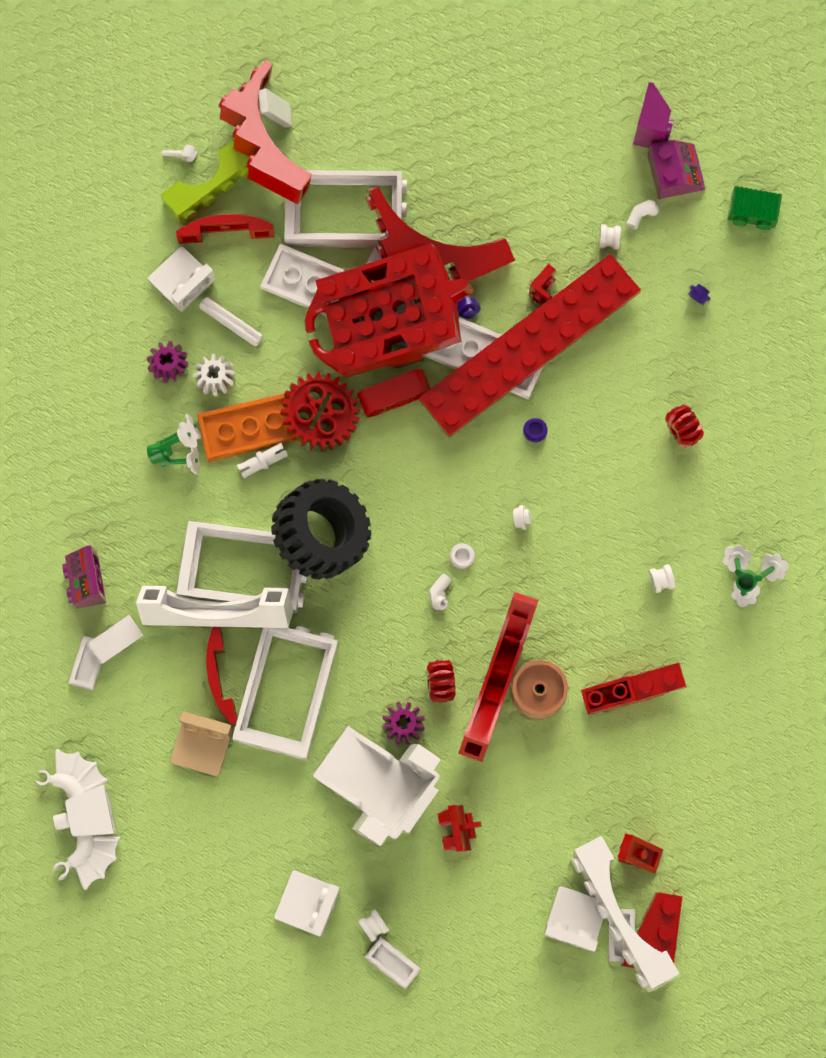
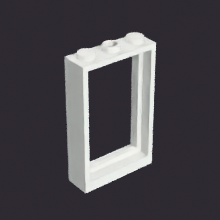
(292, 234)
(191, 557)
(274, 743)

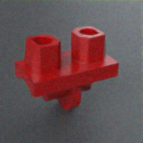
(462, 828)

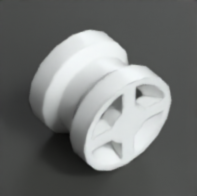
(609, 237)
(662, 578)
(373, 925)

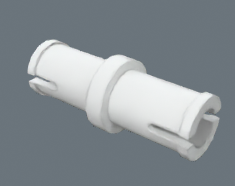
(262, 460)

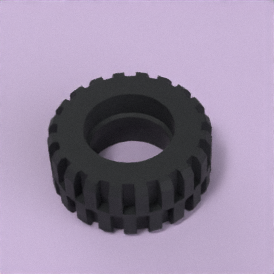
(300, 545)

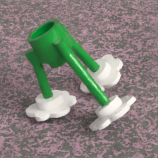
(187, 434)
(746, 582)

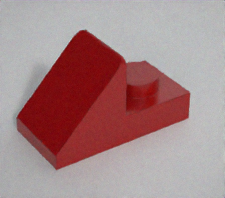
(639, 853)

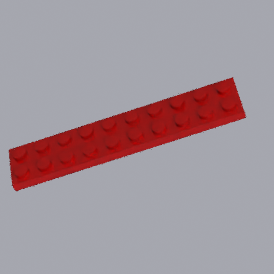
(529, 345)

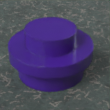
(699, 294)
(468, 307)
(535, 430)

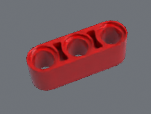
(393, 393)

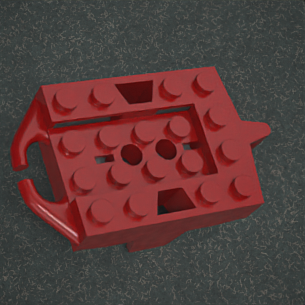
(406, 277)

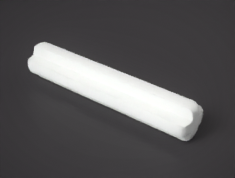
(231, 321)

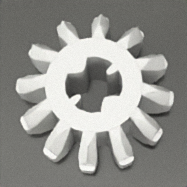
(219, 367)

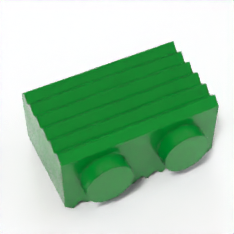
(754, 208)

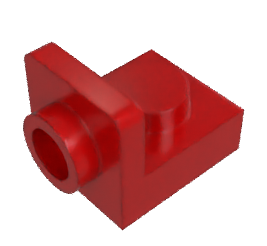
(543, 281)

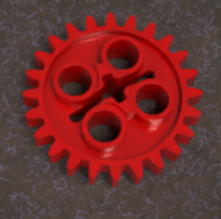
(299, 401)

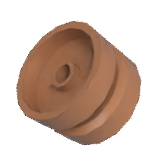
(546, 676)

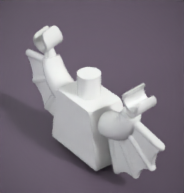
(87, 816)

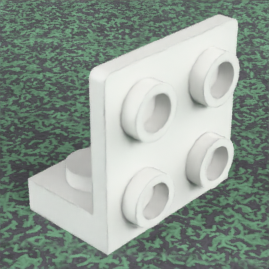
(181, 278)
(307, 903)
(574, 919)

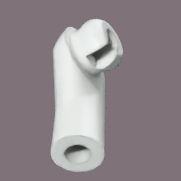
(640, 210)
(437, 593)

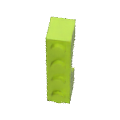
(186, 199)

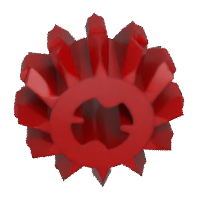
(684, 426)
(441, 681)

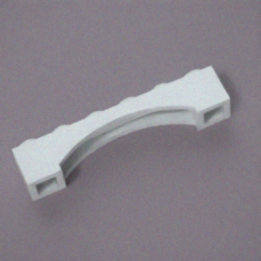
(266, 610)
(652, 966)

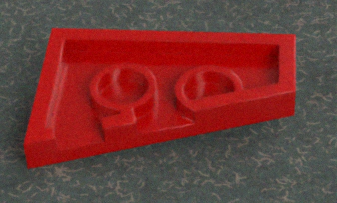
(661, 924)

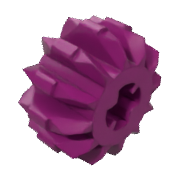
(168, 370)
(395, 719)

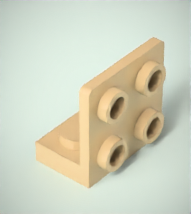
(201, 744)

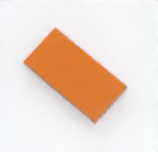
(244, 428)

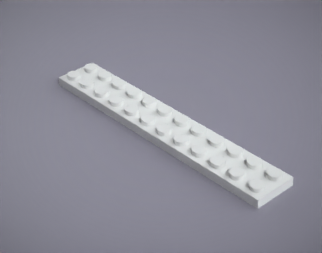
(294, 277)

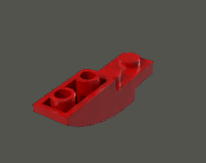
(633, 688)

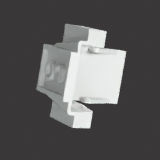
(385, 789)

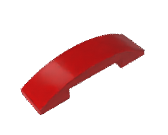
(224, 223)
(214, 647)

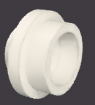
(522, 517)

